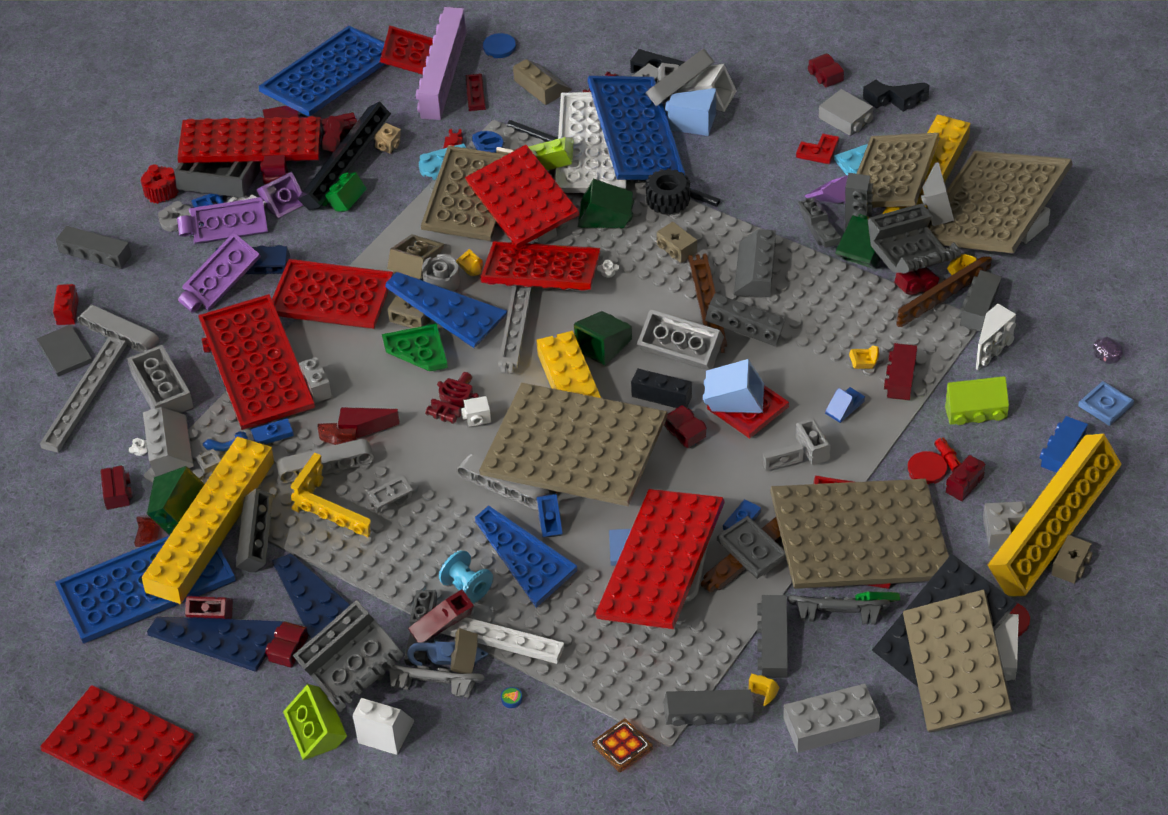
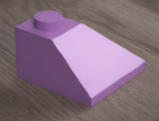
(831, 191)
(281, 195)

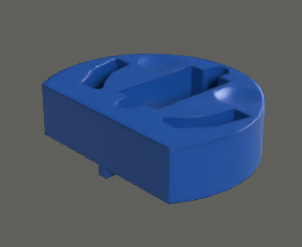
(487, 141)

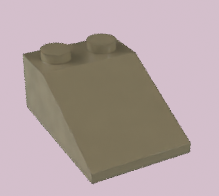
(411, 253)

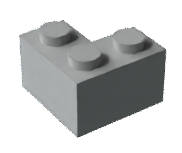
(1001, 520)

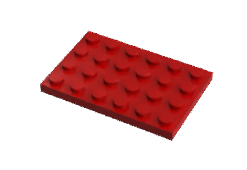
(522, 196)
(541, 265)
(331, 293)
(117, 742)

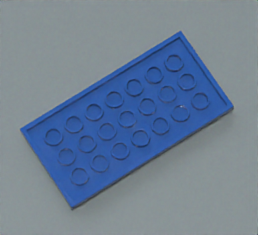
(326, 71)
(633, 127)
(114, 593)

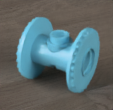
(457, 572)

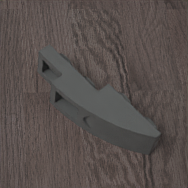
(818, 223)
(423, 603)

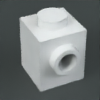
(476, 411)

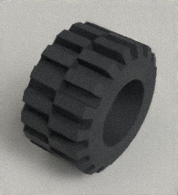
(667, 191)

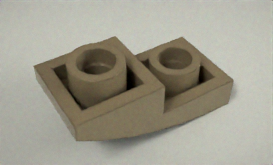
(465, 651)

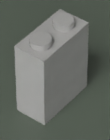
(846, 112)

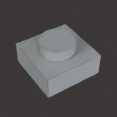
(208, 461)

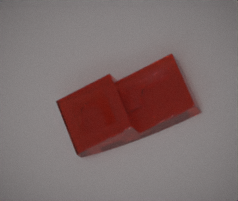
(331, 434)

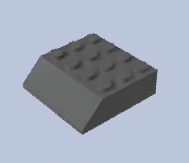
(217, 177)

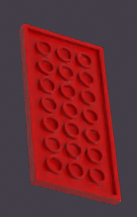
(249, 139)
(256, 362)
(660, 558)

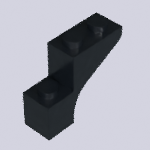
(901, 96)

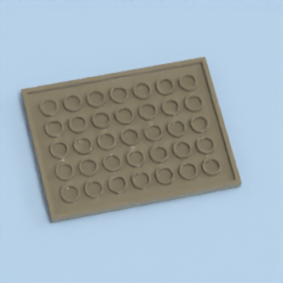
(998, 199)
(574, 444)
(859, 532)

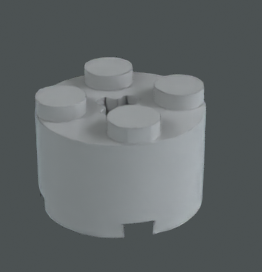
(442, 272)

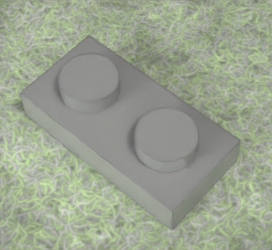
(783, 457)

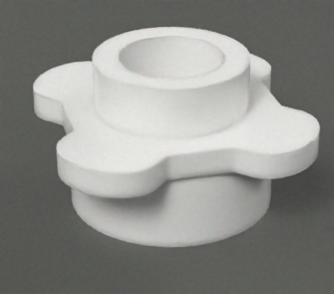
(607, 269)
(138, 447)

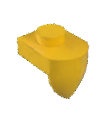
(470, 263)
(960, 263)
(864, 357)
(764, 686)

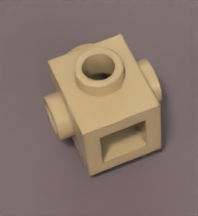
(387, 138)

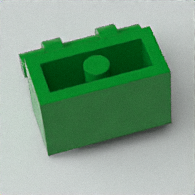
(345, 192)

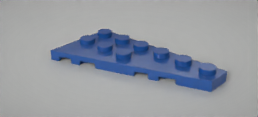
(457, 313)
(530, 561)

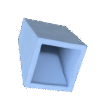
(692, 111)
(734, 388)

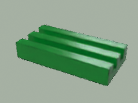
(870, 596)

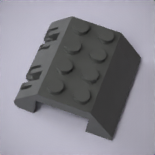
(906, 242)
(348, 655)

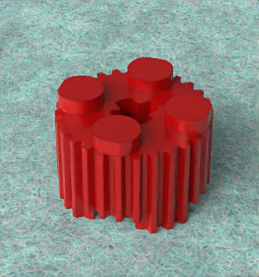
(159, 183)

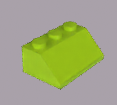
(554, 153)
(977, 400)
(314, 722)

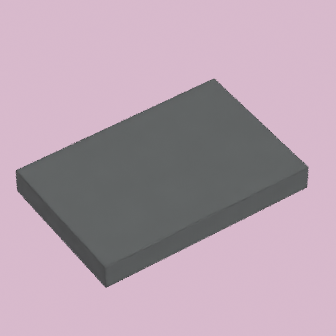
(64, 350)
(752, 547)

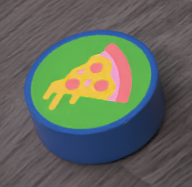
(511, 697)

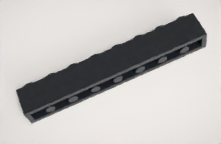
(344, 155)

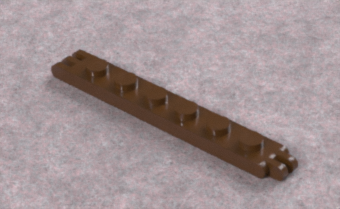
(704, 290)
(942, 291)
(730, 567)

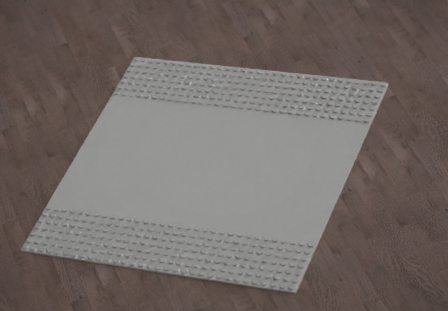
(603, 662)

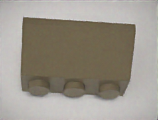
(539, 81)

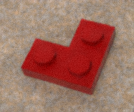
(819, 153)

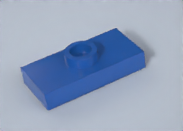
(272, 432)
(744, 509)

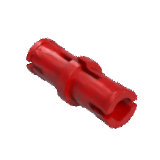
(947, 453)

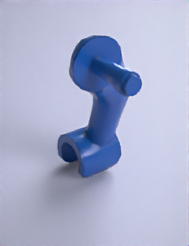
(211, 444)

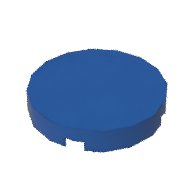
(499, 45)

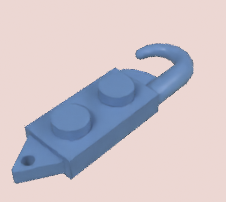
(439, 652)

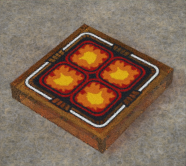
(622, 745)

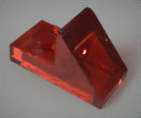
(147, 531)

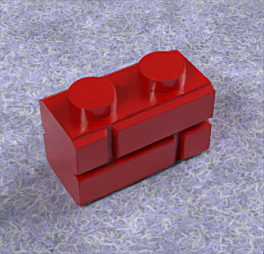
(65, 304)

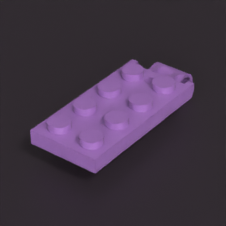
(222, 219)
(218, 274)

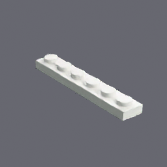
(510, 639)

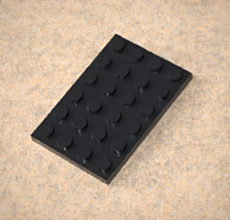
(950, 580)

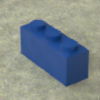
(1062, 444)

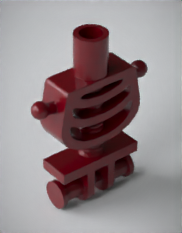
(452, 397)

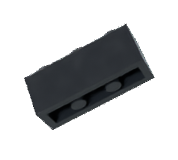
(661, 389)

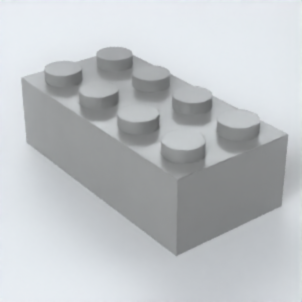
(680, 340)
(160, 380)
(831, 717)

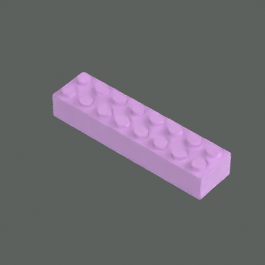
(441, 63)

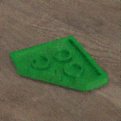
(417, 346)

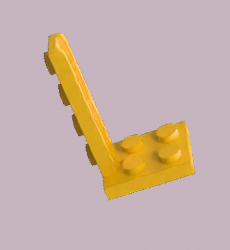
(303, 496)

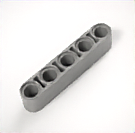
(680, 77)
(119, 328)
(333, 458)
(518, 492)

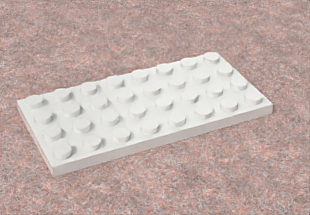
(590, 152)

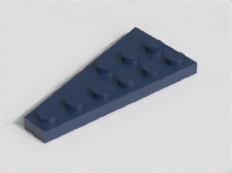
(310, 596)
(224, 639)

